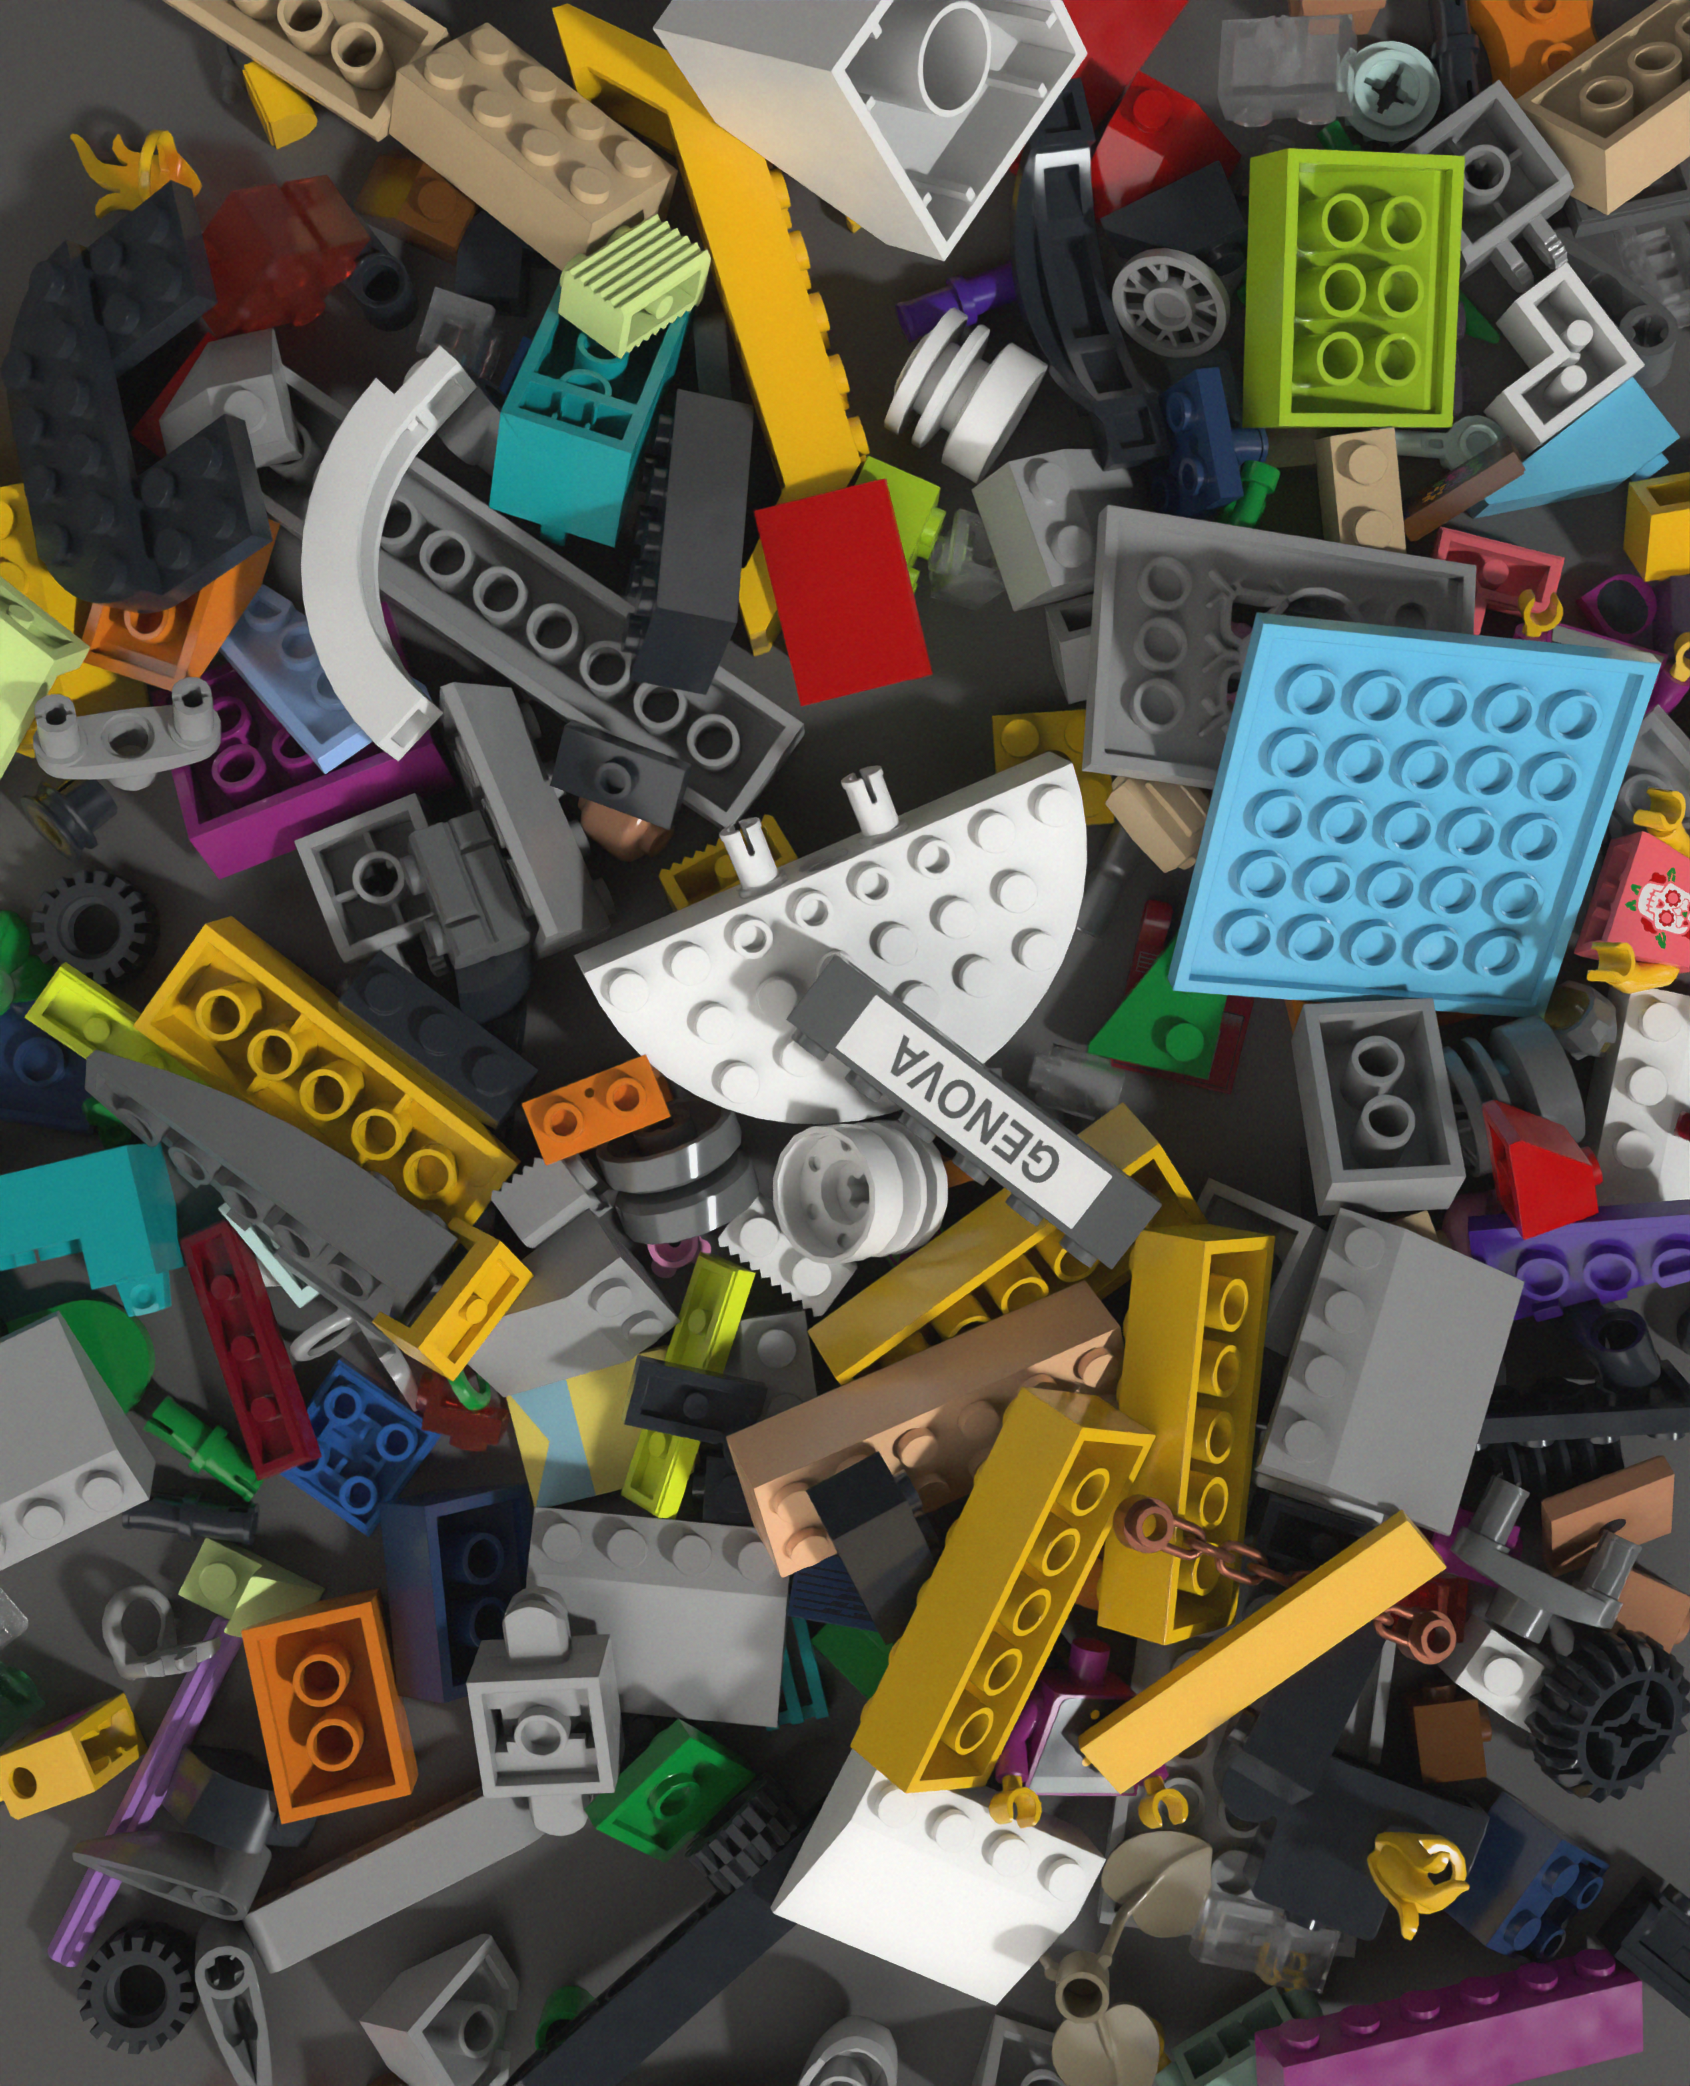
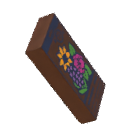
(1461, 488)

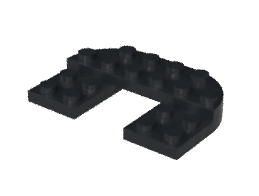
(78, 330)

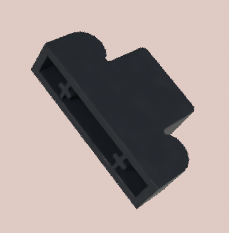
(1316, 1851)

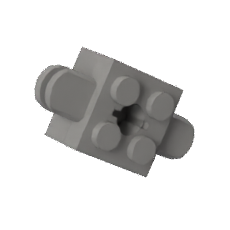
(546, 1713)

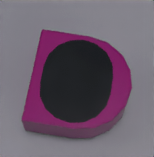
(1620, 607)

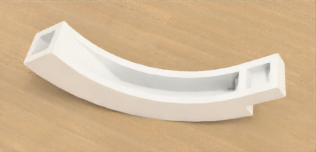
(344, 543)

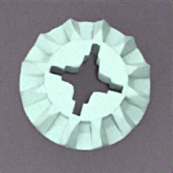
(1416, 88)

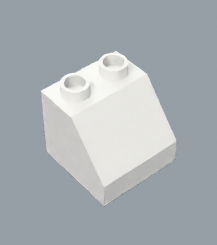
(881, 103)

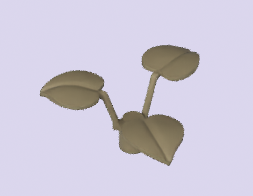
(1162, 1884)

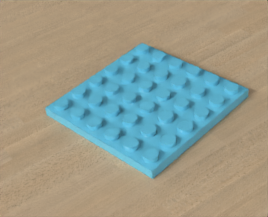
(1407, 815)

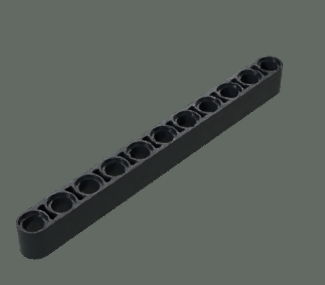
(679, 1973)

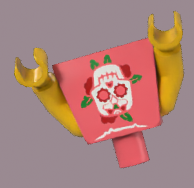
(1642, 902)

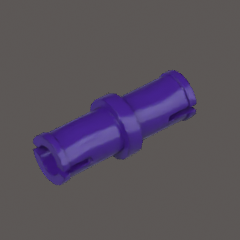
(969, 295)

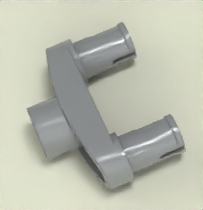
(88, 744)

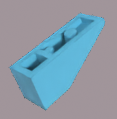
(1591, 456)

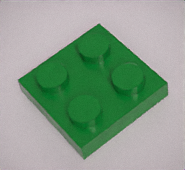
(670, 1791)

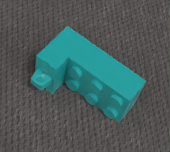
(581, 427)
(103, 1204)

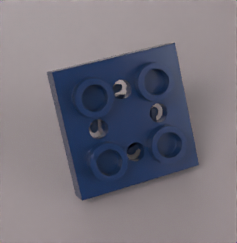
(1204, 449)

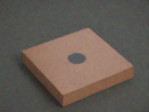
(1627, 1502)

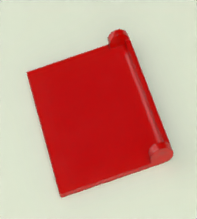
(843, 592)

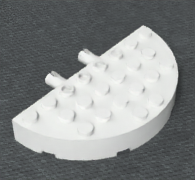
(942, 906)

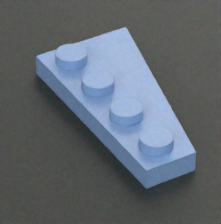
(281, 665)

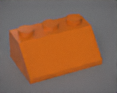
(330, 1706)

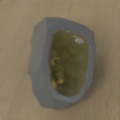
(1581, 1020)

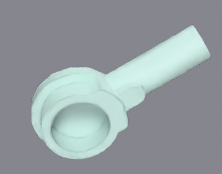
(1453, 448)

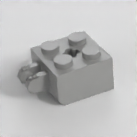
(1522, 180)
(342, 871)

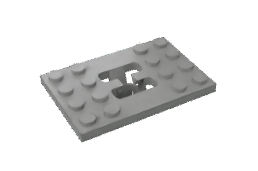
(1167, 635)

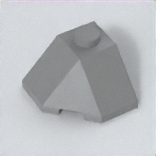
(242, 380)
(447, 2018)

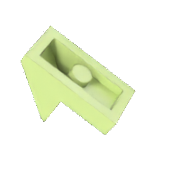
(244, 1586)

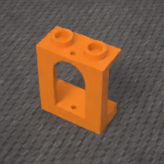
(598, 1109)

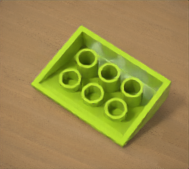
(1352, 289)

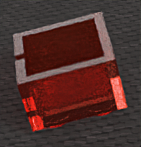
(279, 254)

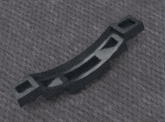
(1066, 291)

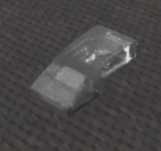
(1261, 1940)

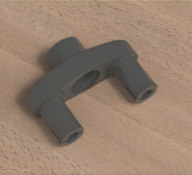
(1527, 1595)

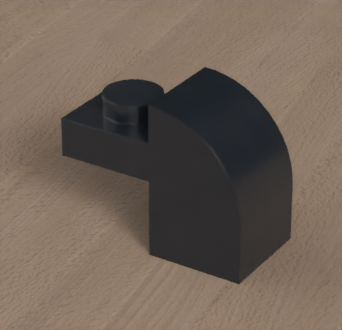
(496, 266)
(230, 1801)

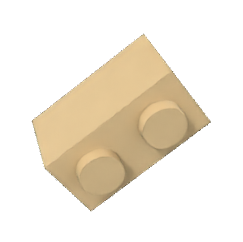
(1361, 490)

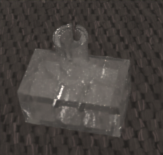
(1287, 69)

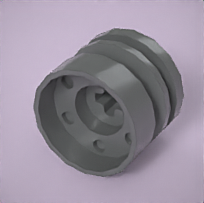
(1522, 1071)

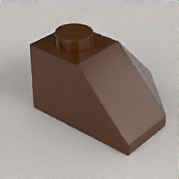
(416, 204)

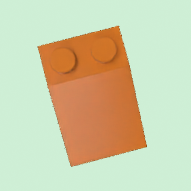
(181, 639)

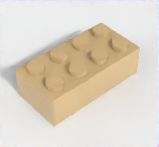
(526, 145)

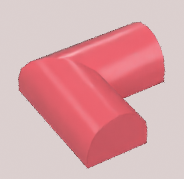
(1501, 571)

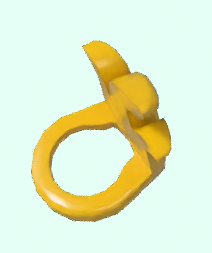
(140, 174)
(1401, 1873)

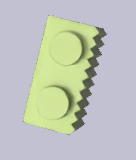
(633, 284)

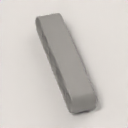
(386, 1876)

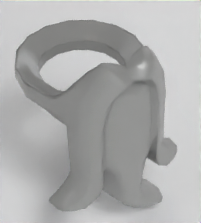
(391, 1357)
(168, 1656)

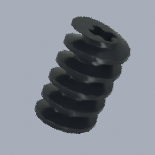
(1558, 1462)

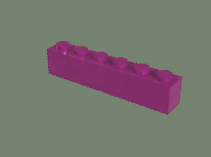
(1468, 2032)

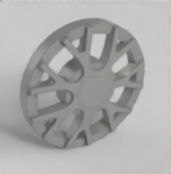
(1171, 303)

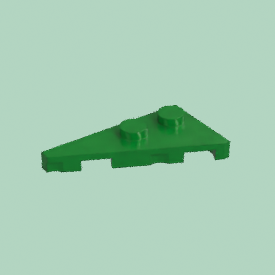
(1162, 1025)

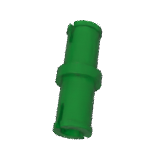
(204, 1447)

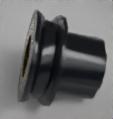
(70, 814)

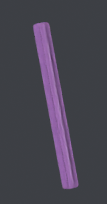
(146, 1792)

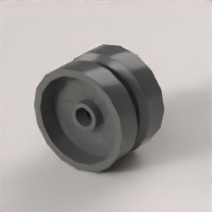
(680, 1173)

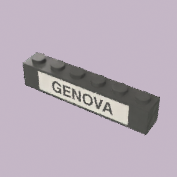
(973, 1111)

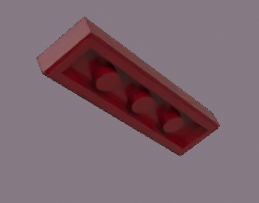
(249, 1349)

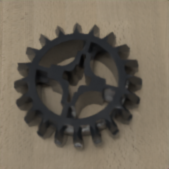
(1608, 1714)

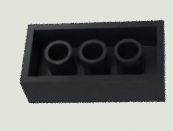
(689, 542)

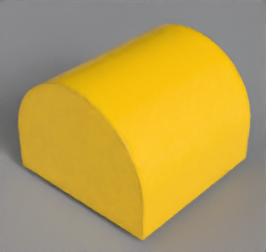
(280, 106)

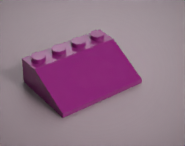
(268, 792)

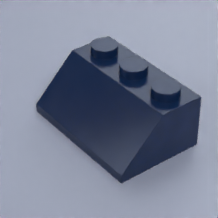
(450, 1579)

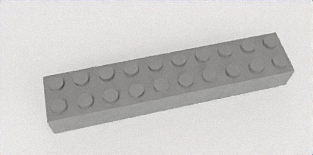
(541, 623)

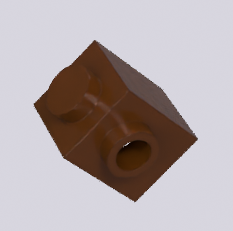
(1444, 1731)

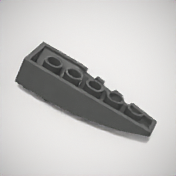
(329, 1216)

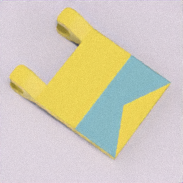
(575, 1434)

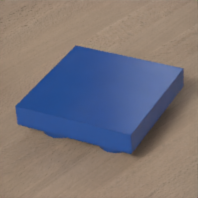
(366, 1443)

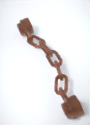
(1411, 1627)

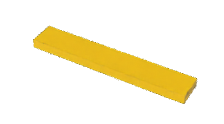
(1261, 1651)

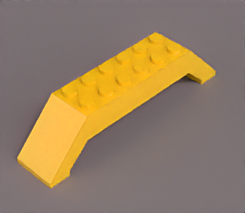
(755, 271)

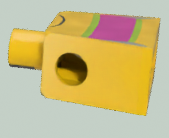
(69, 1757)

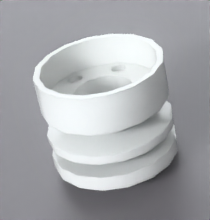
(964, 394)
(859, 1191)

